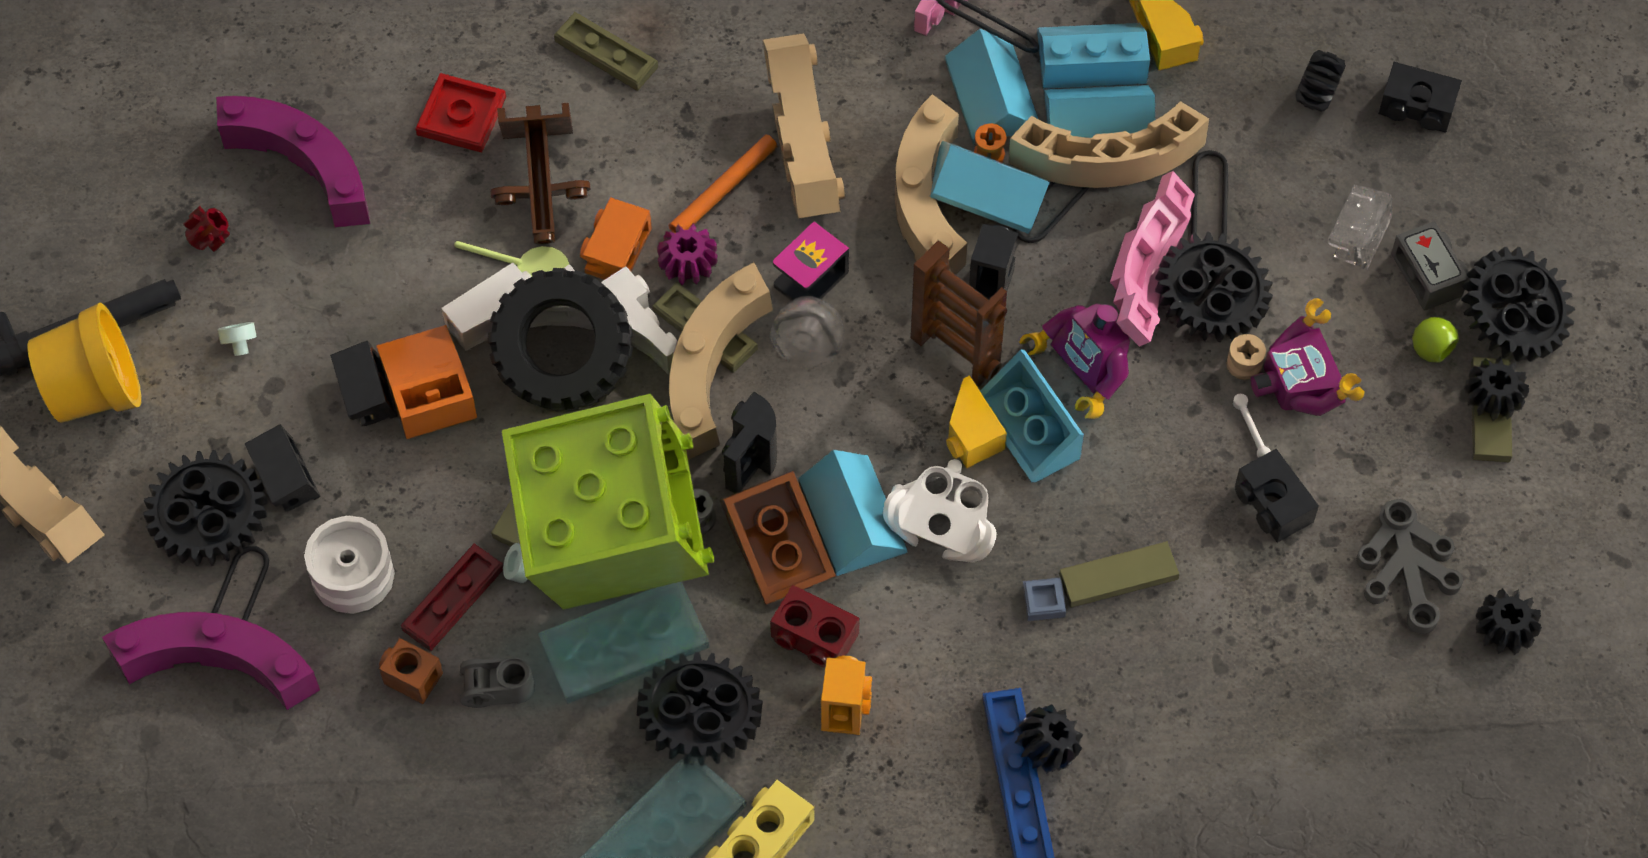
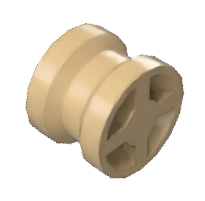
(1239, 362)

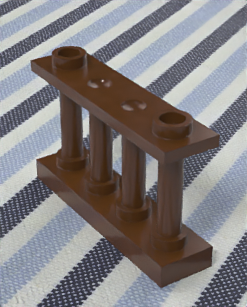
(932, 317)

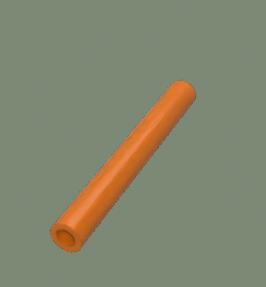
(724, 183)

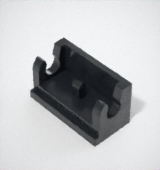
(363, 384)
(282, 468)

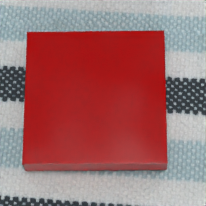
(460, 112)

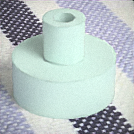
(237, 335)
(513, 565)

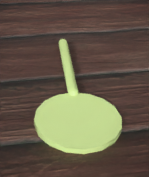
(535, 259)

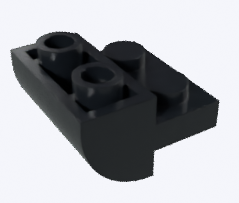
(751, 443)

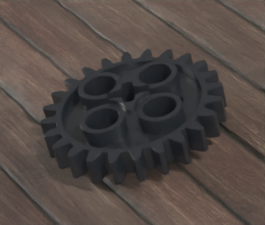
(1188, 266)
(1530, 329)
(191, 535)
(699, 708)

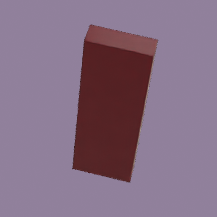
(452, 597)

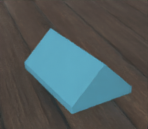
(989, 83)
(1100, 109)
(987, 187)
(1035, 420)
(849, 511)

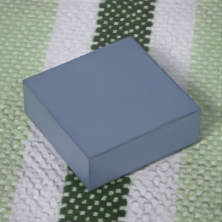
(1044, 599)

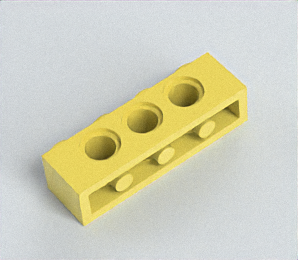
(773, 805)

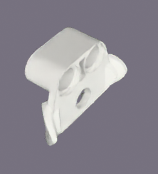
(970, 533)

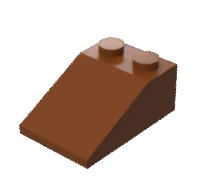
(777, 536)

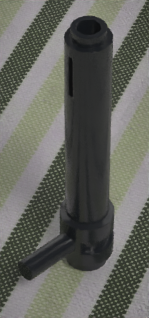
(124, 309)

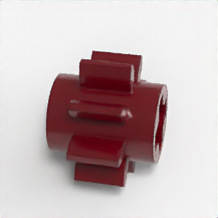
(206, 229)

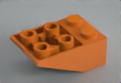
(427, 381)

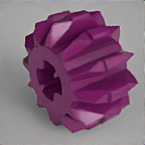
(687, 254)

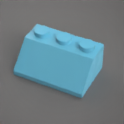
(1093, 55)

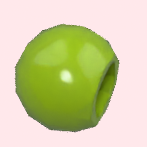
(1435, 339)

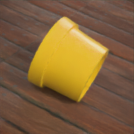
(84, 367)

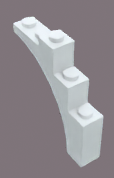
(471, 313)

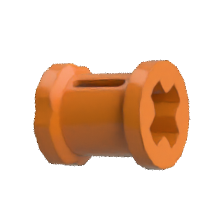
(993, 146)

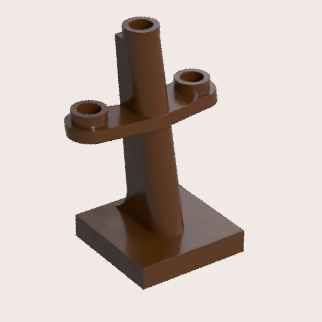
(540, 190)

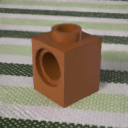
(417, 683)

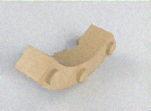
(800, 127)
(1109, 157)
(916, 211)
(700, 348)
(34, 502)

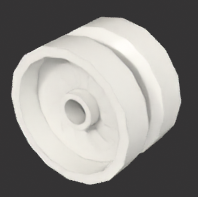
(349, 564)

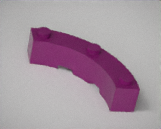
(305, 141)
(212, 641)

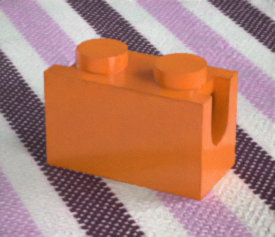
(617, 238)

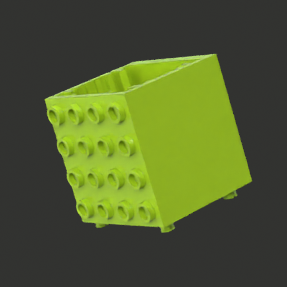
(605, 502)

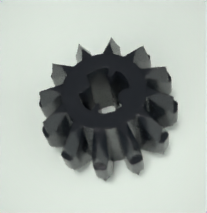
(1320, 80)
(1496, 388)
(1508, 621)
(1049, 738)

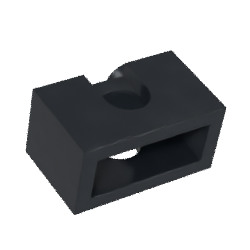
(1436, 97)
(993, 260)
(1274, 477)

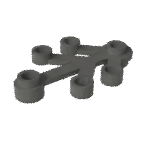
(1409, 561)

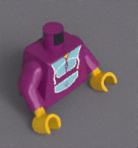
(1091, 347)
(1303, 369)

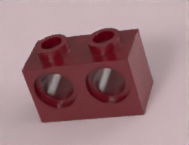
(820, 620)

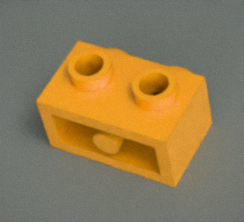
(845, 695)

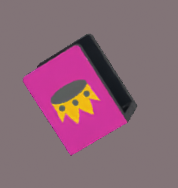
(811, 264)

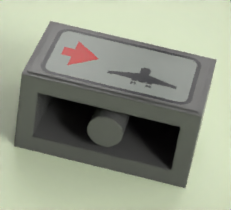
(1430, 265)

